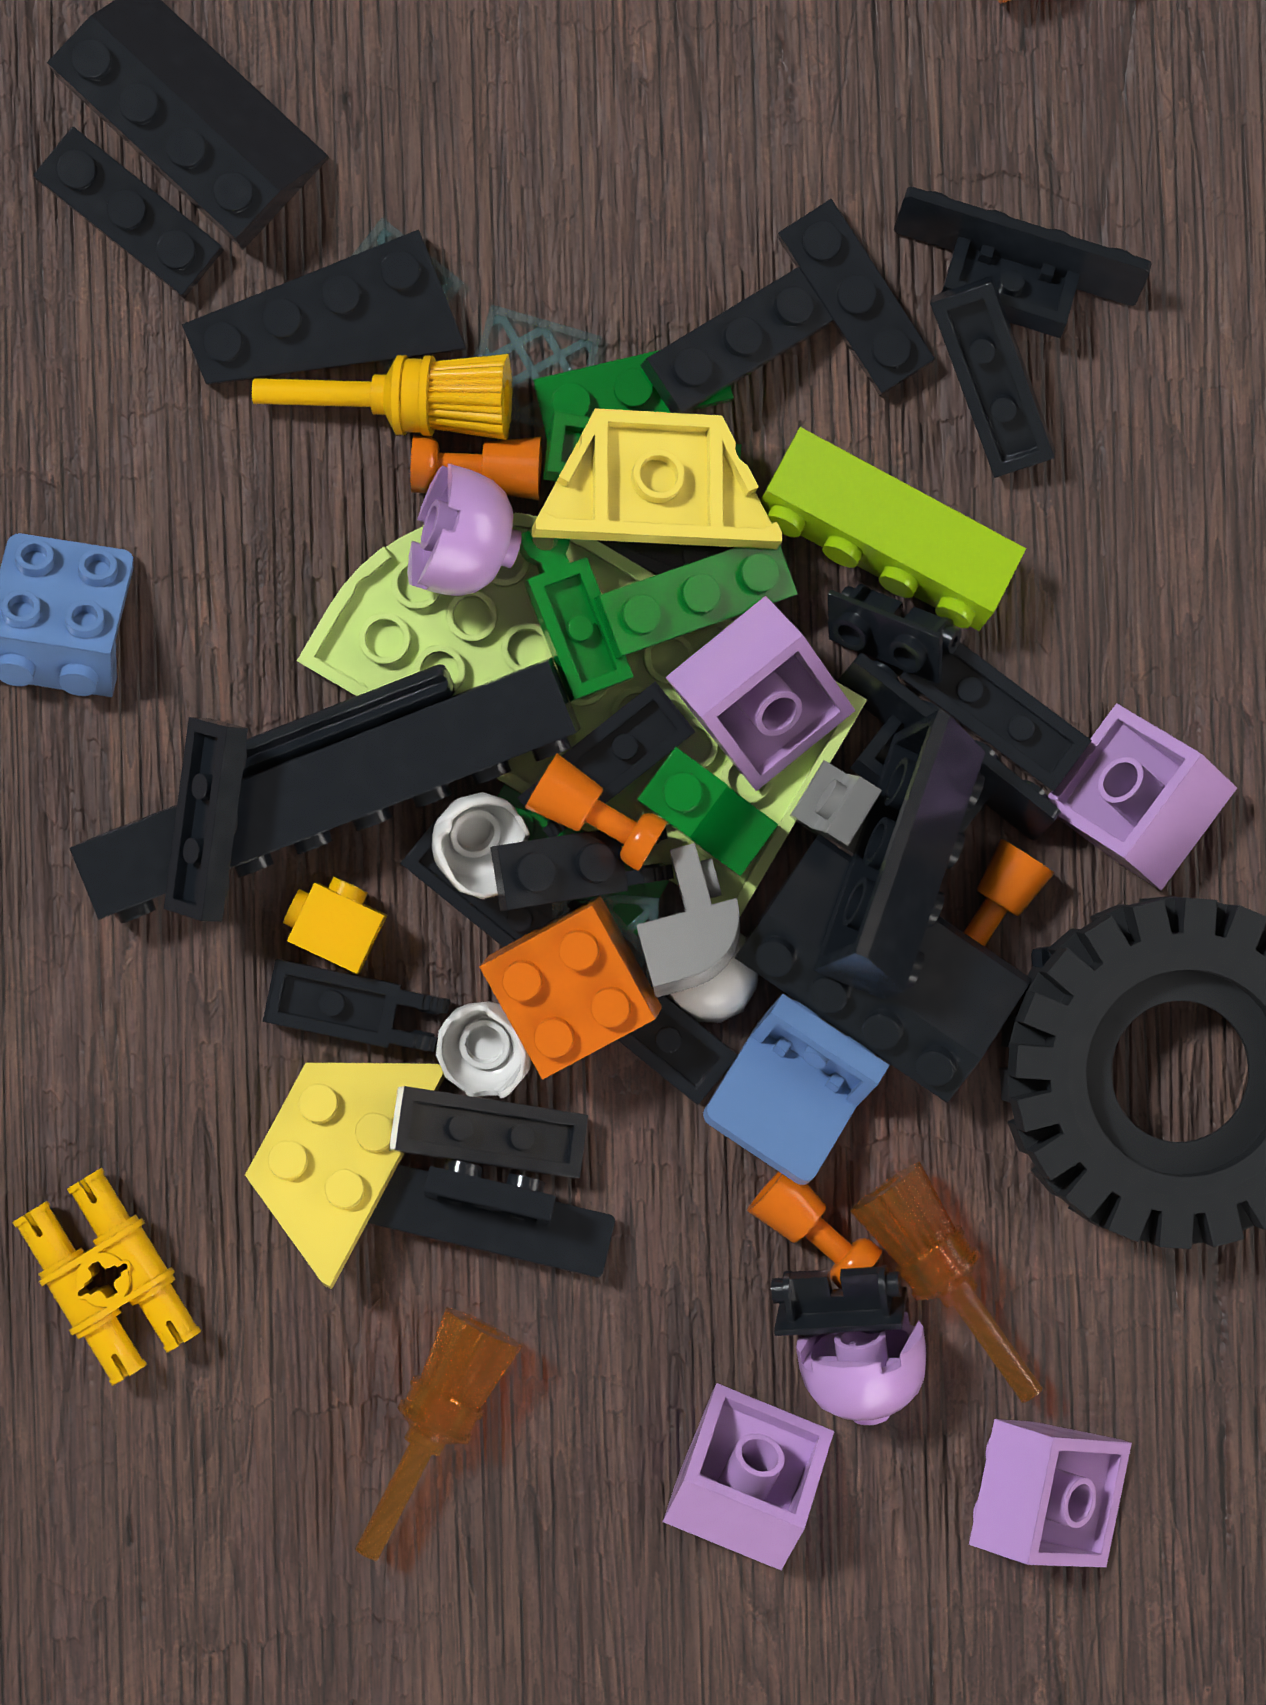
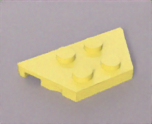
(657, 483)
(332, 1155)

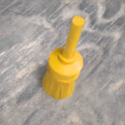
(415, 395)

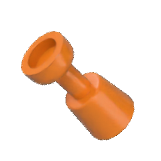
(509, 463)
(573, 799)
(1009, 886)
(797, 1213)

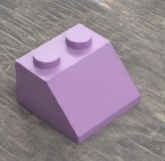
(761, 692)
(1141, 796)
(749, 1477)
(1049, 1494)

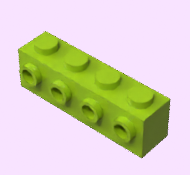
(890, 531)

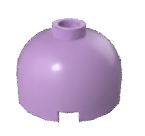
(463, 534)
(864, 1373)

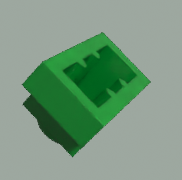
(707, 811)

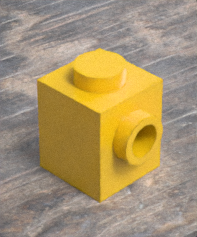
(335, 923)

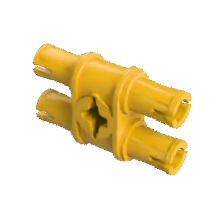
(95, 1310)

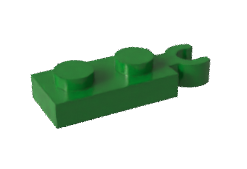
(570, 619)

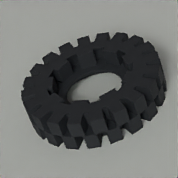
(1063, 1066)

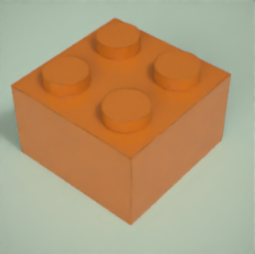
(571, 987)

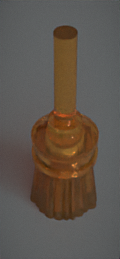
(938, 1262)
(441, 1409)

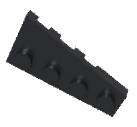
(331, 318)

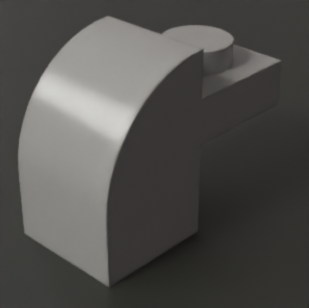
(836, 806)
(693, 944)

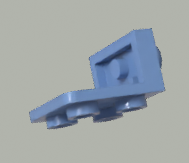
(61, 613)
(793, 1089)

